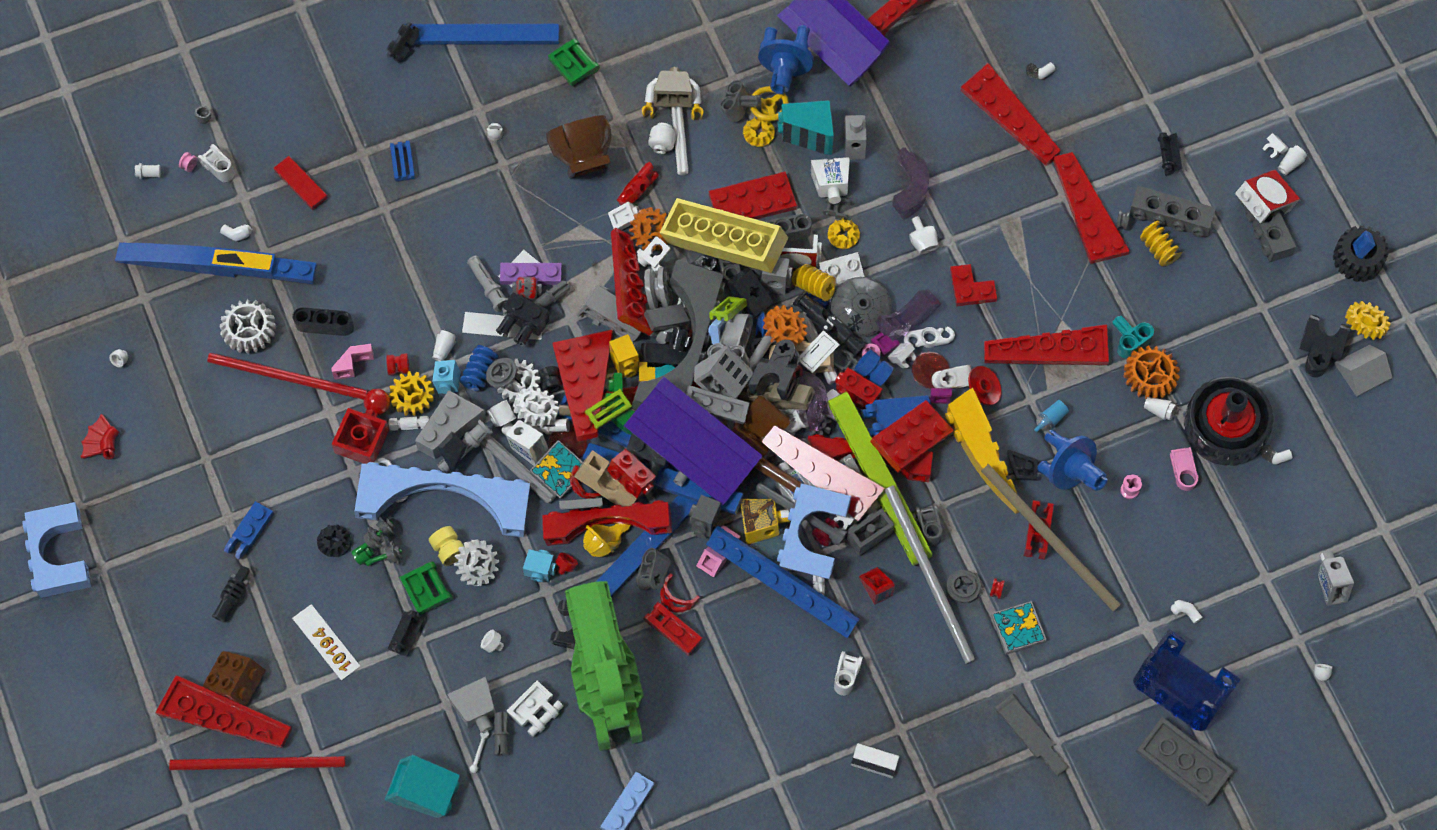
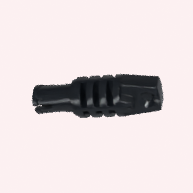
(231, 593)

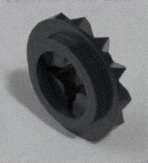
(339, 547)

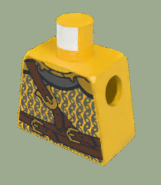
(761, 519)

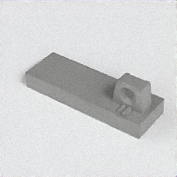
(719, 405)

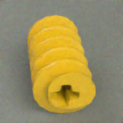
(1158, 245)
(814, 281)

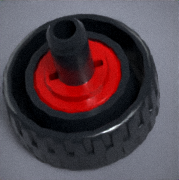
(1228, 421)

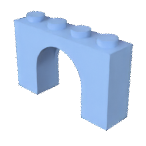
(809, 501)
(41, 527)

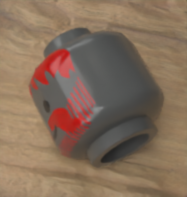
(527, 288)

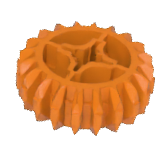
(1138, 363)

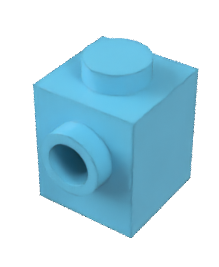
(446, 376)
(539, 565)

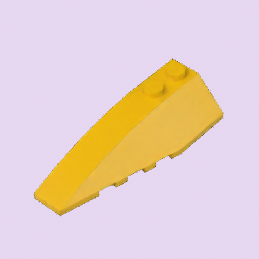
(973, 433)

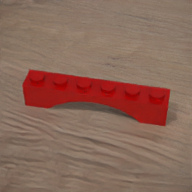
(891, 13)
(839, 448)
(564, 527)

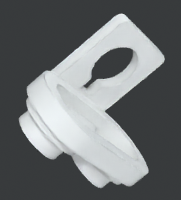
(644, 257)

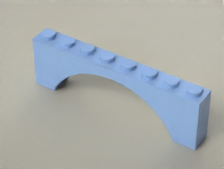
(384, 485)

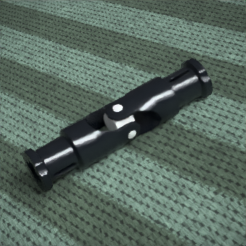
(826, 321)

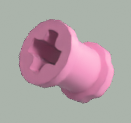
(1127, 492)

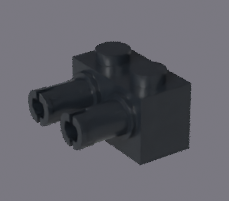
(525, 314)
(645, 453)

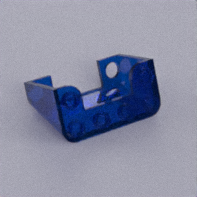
(1183, 685)

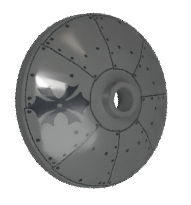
(847, 309)

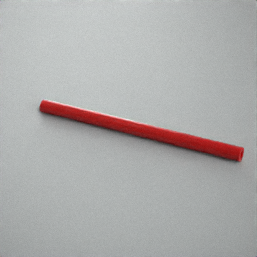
(287, 376)
(257, 763)

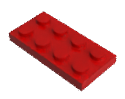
(756, 197)
(911, 436)

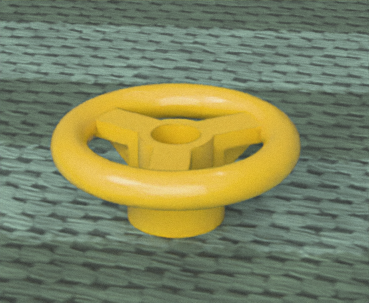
(768, 113)

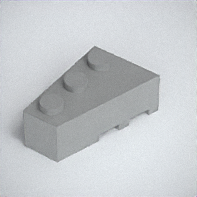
(602, 308)
(451, 415)

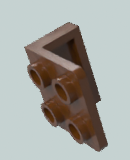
(759, 421)
(234, 677)

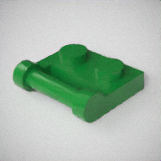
(569, 66)
(420, 592)

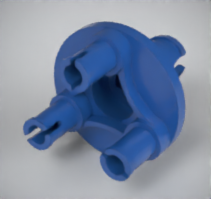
(785, 57)
(1073, 463)

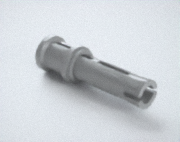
(492, 290)
(471, 439)

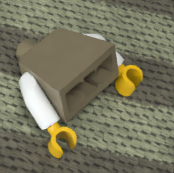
(673, 90)

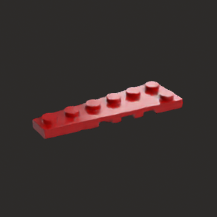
(1001, 104)
(628, 285)
(1067, 347)
(209, 710)

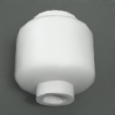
(662, 138)

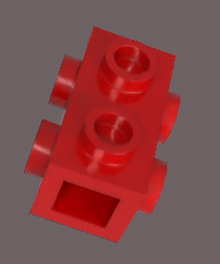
(859, 388)
(631, 473)

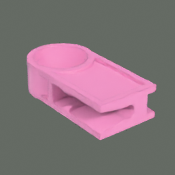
(1183, 463)

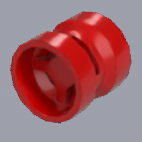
(401, 366)

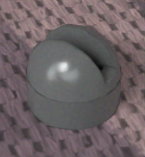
(202, 114)

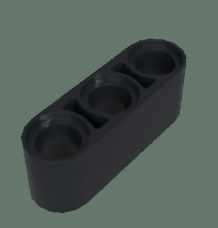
(315, 315)
(659, 355)

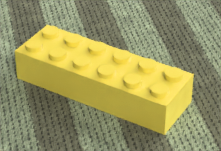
(724, 235)

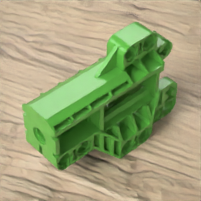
(603, 664)

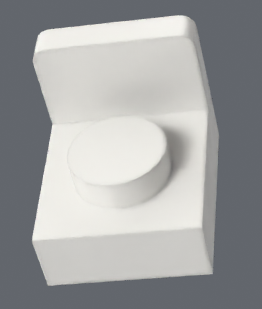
(623, 215)

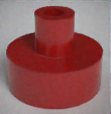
(566, 563)

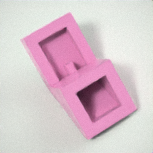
(345, 365)
(712, 561)

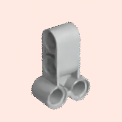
(735, 336)

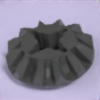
(495, 370)
(968, 578)

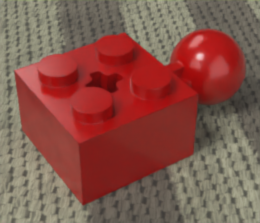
(355, 424)

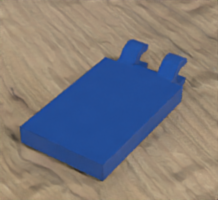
(889, 411)

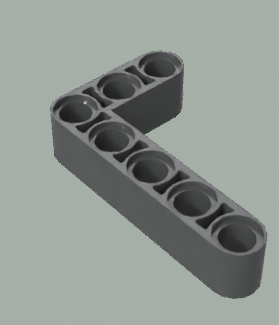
(793, 232)

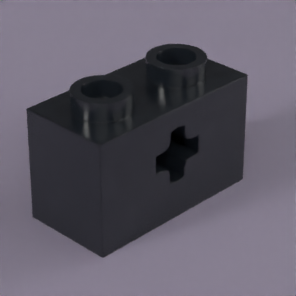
(740, 288)

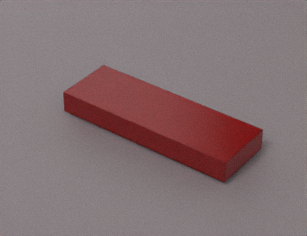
(300, 183)

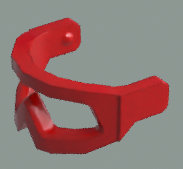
(577, 488)
(669, 602)

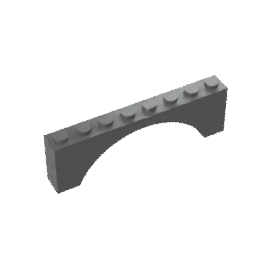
(698, 292)

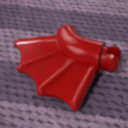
(100, 439)

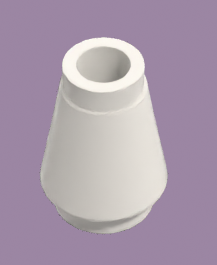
(1292, 159)
(443, 345)
(1162, 408)

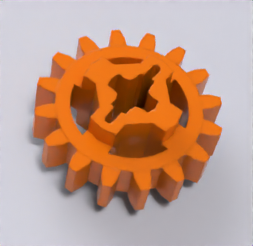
(642, 227)
(784, 325)

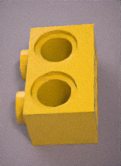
(624, 356)

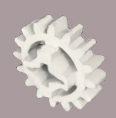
(524, 375)
(535, 407)
(483, 567)

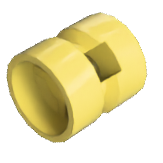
(446, 544)

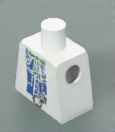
(831, 178)
(525, 441)

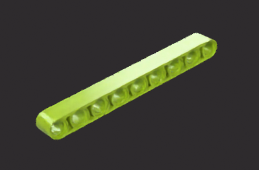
(873, 466)

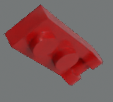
(673, 629)

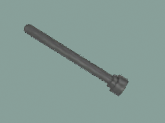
(837, 535)

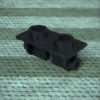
(397, 47)
(1170, 153)
(406, 633)

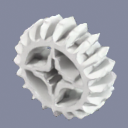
(247, 315)

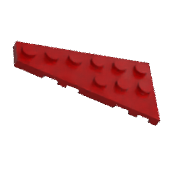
(584, 375)

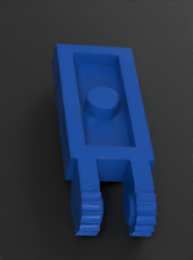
(249, 529)

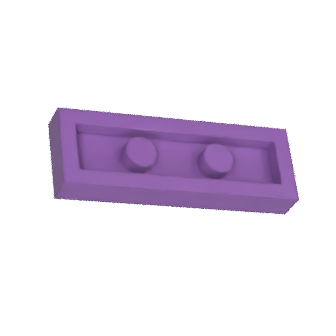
(544, 272)

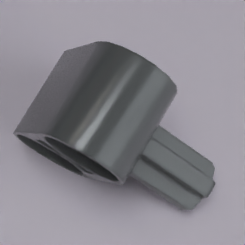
(736, 101)

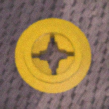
(764, 138)
(842, 241)

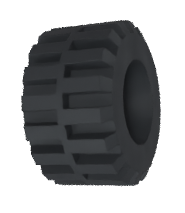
(1354, 266)

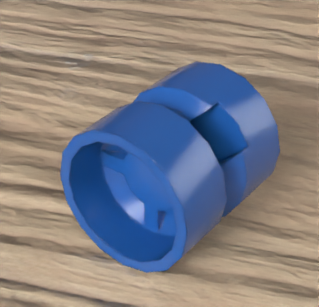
(871, 366)

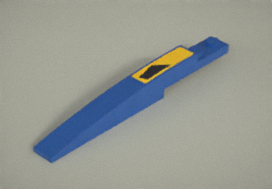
(216, 261)

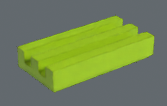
(727, 309)
(593, 418)

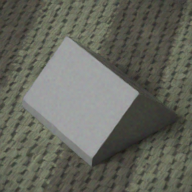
(1365, 369)

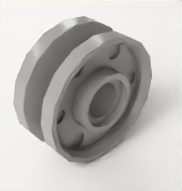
(657, 288)

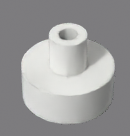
(491, 641)

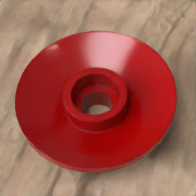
(985, 385)

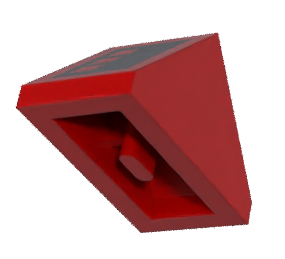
(877, 585)

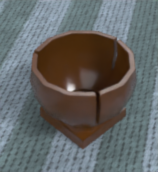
(582, 145)

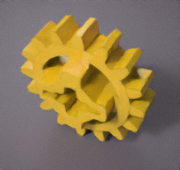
(1367, 320)
(412, 401)

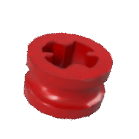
(997, 588)

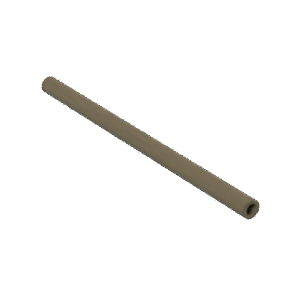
(1050, 537)

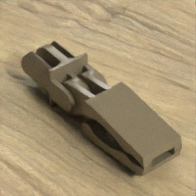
(799, 401)

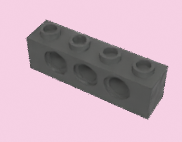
(1181, 207)
(1273, 249)

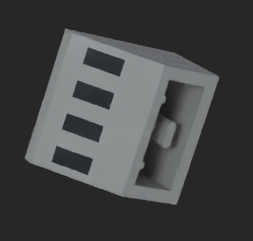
(723, 373)

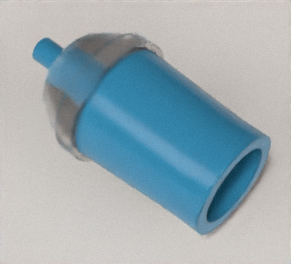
(1051, 416)

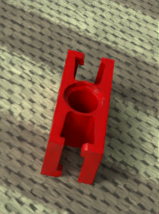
(1033, 536)

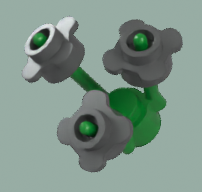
(374, 539)

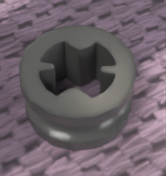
(1122, 220)

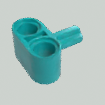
(1131, 336)

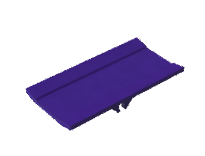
(837, 35)
(693, 440)

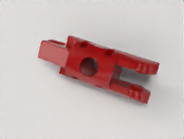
(638, 184)

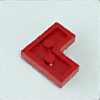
(970, 292)

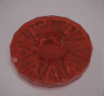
(926, 365)
(569, 440)

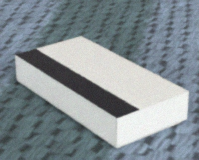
(874, 760)

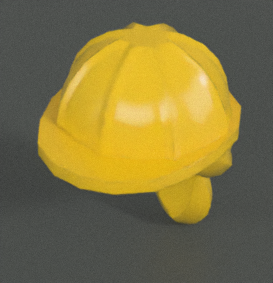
(602, 539)

